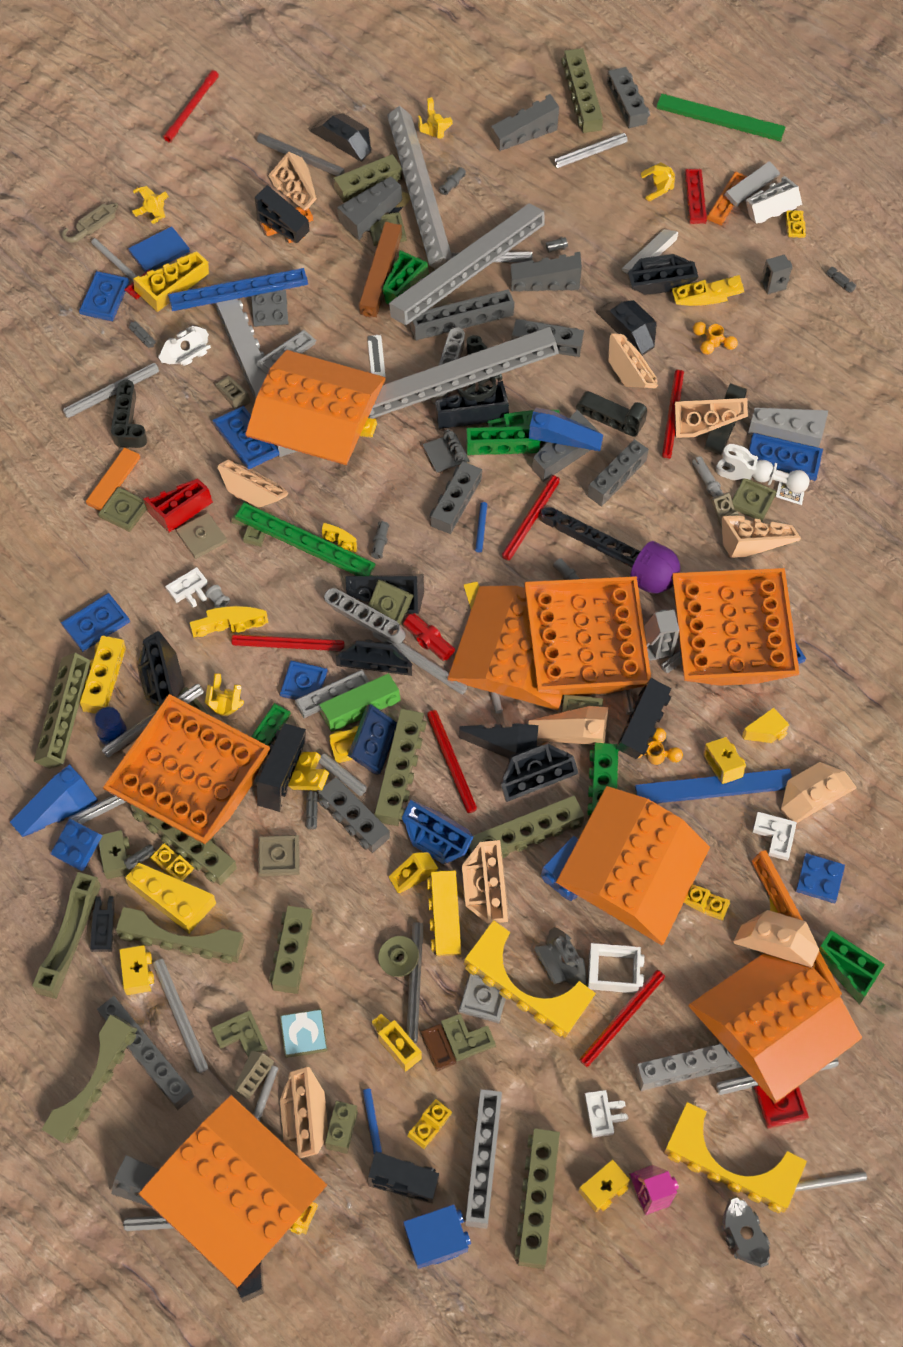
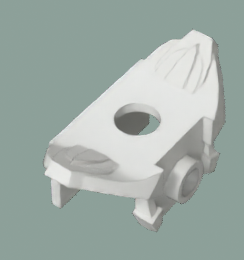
(172, 352)

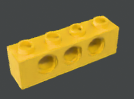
(106, 647)

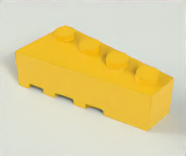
(171, 279)
(174, 898)
(445, 913)

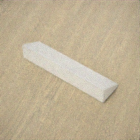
(654, 248)

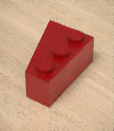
(179, 505)

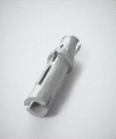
(713, 486)

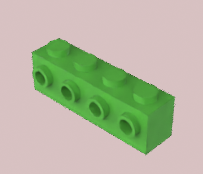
(351, 705)

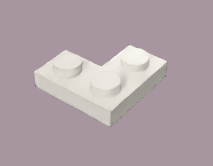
(779, 830)

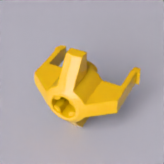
(435, 123)
(662, 178)
(152, 203)
(225, 701)

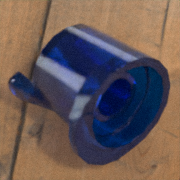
(109, 724)

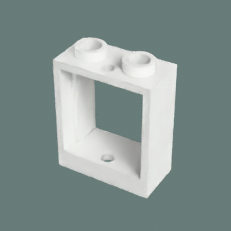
(615, 951)

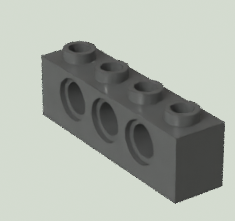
(628, 97)
(568, 340)
(617, 472)
(465, 474)
(337, 791)

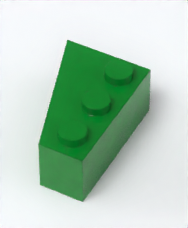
(850, 965)

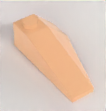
(294, 180)
(706, 415)

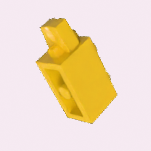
(397, 1042)

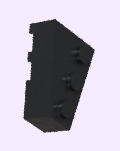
(280, 215)
(403, 1178)

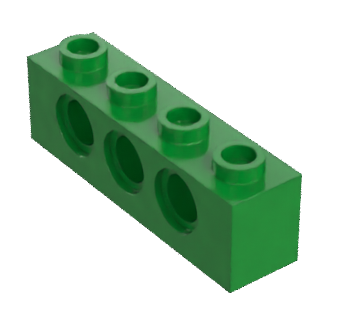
(500, 441)
(608, 755)

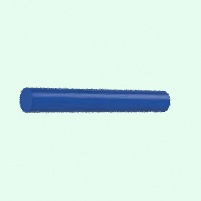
(481, 527)
(371, 1116)

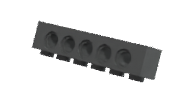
(463, 314)
(151, 1058)

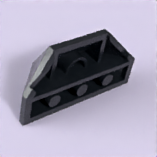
(345, 135)
(661, 274)
(632, 321)
(374, 657)
(159, 669)
(535, 770)

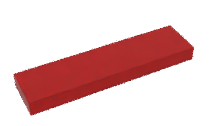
(695, 196)

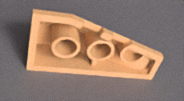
(749, 537)
(576, 726)

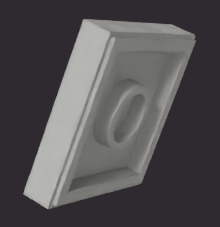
(482, 1000)

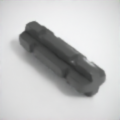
(841, 279)
(142, 334)
(311, 811)
(139, 856)

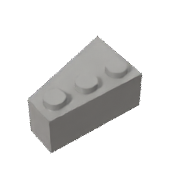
(661, 634)

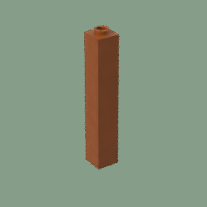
(380, 269)

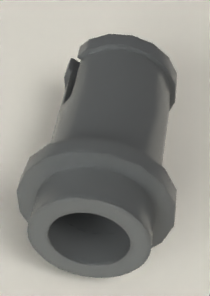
(557, 244)

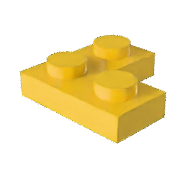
(306, 775)

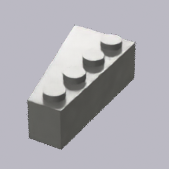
(526, 124)
(368, 207)
(547, 274)
(555, 456)
(132, 1178)

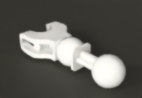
(746, 465)

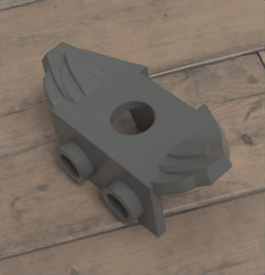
(559, 945)
(753, 1250)

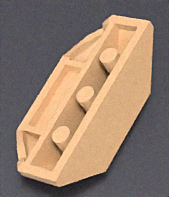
(629, 363)
(250, 485)
(814, 790)
(486, 882)
(779, 937)
(303, 1113)

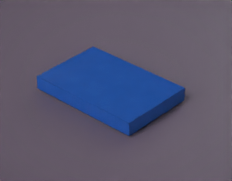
(159, 250)
(104, 296)
(94, 621)

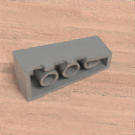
(790, 424)

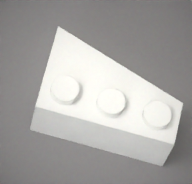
(774, 201)

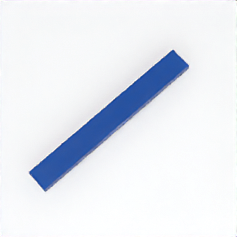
(238, 289)
(711, 786)

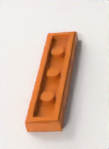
(723, 206)
(113, 478)

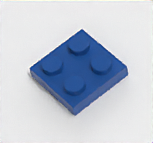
(76, 845)
(820, 878)

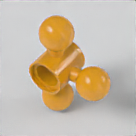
(714, 337)
(674, 754)

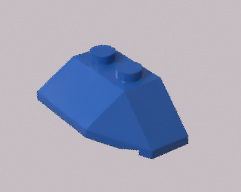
(436, 833)

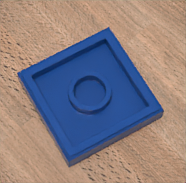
(302, 680)

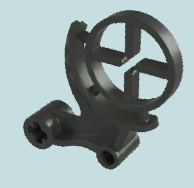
(474, 345)

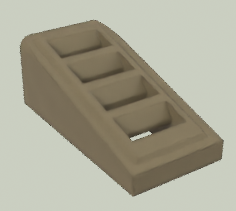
(234, 393)
(255, 1067)

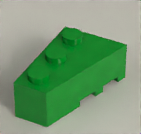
(406, 273)

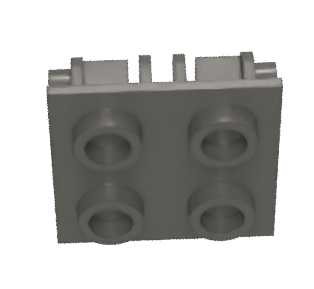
(270, 309)
(445, 451)

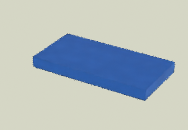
(249, 450)
(787, 454)

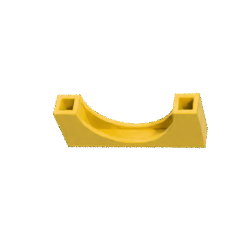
(557, 1012)
(771, 1188)

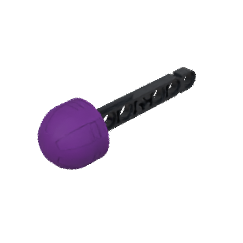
(651, 565)

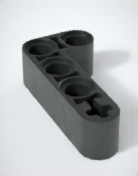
(612, 414)
(130, 434)
(719, 437)

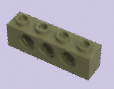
(363, 178)
(290, 981)

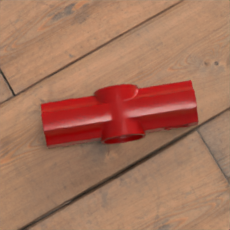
(428, 637)

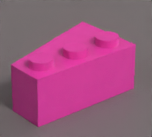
(654, 1188)

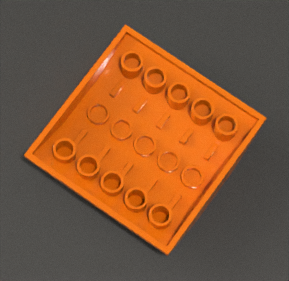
(314, 406)
(735, 626)
(587, 635)
(498, 648)
(188, 769)
(635, 862)
(778, 1022)
(232, 1190)

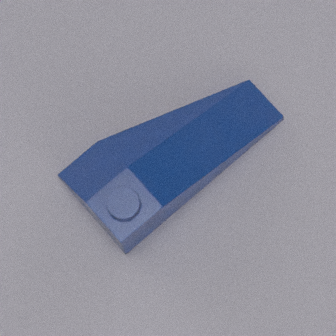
(559, 429)
(57, 800)

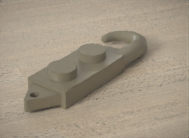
(92, 222)

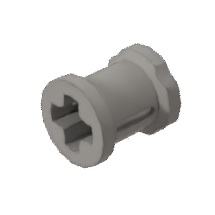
(217, 596)

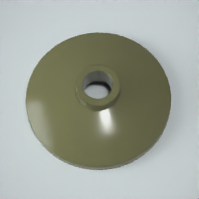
(392, 950)

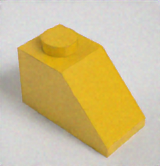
(767, 728)
(413, 871)

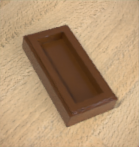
(438, 1047)

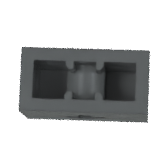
(776, 274)

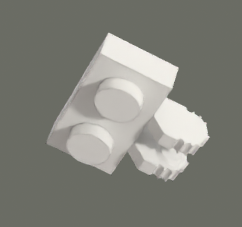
(186, 585)
(599, 1113)

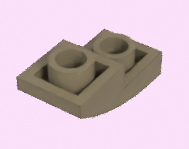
(723, 506)

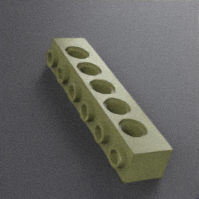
(582, 90)
(62, 711)
(407, 721)
(530, 822)
(214, 873)
(536, 1256)

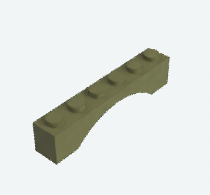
(221, 944)
(55, 967)
(114, 1039)

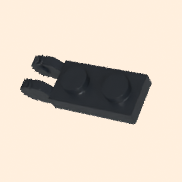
(102, 926)

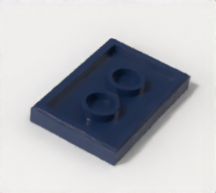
(373, 739)

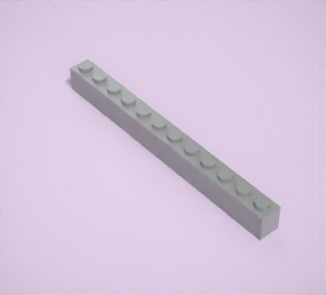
(419, 188)
(466, 264)
(245, 347)
(465, 371)

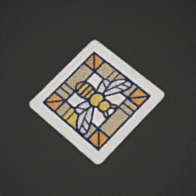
(784, 493)

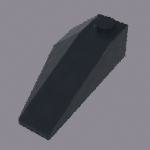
(363, 587)
(501, 740)

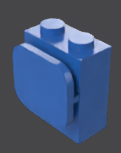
(554, 867)
(437, 1236)

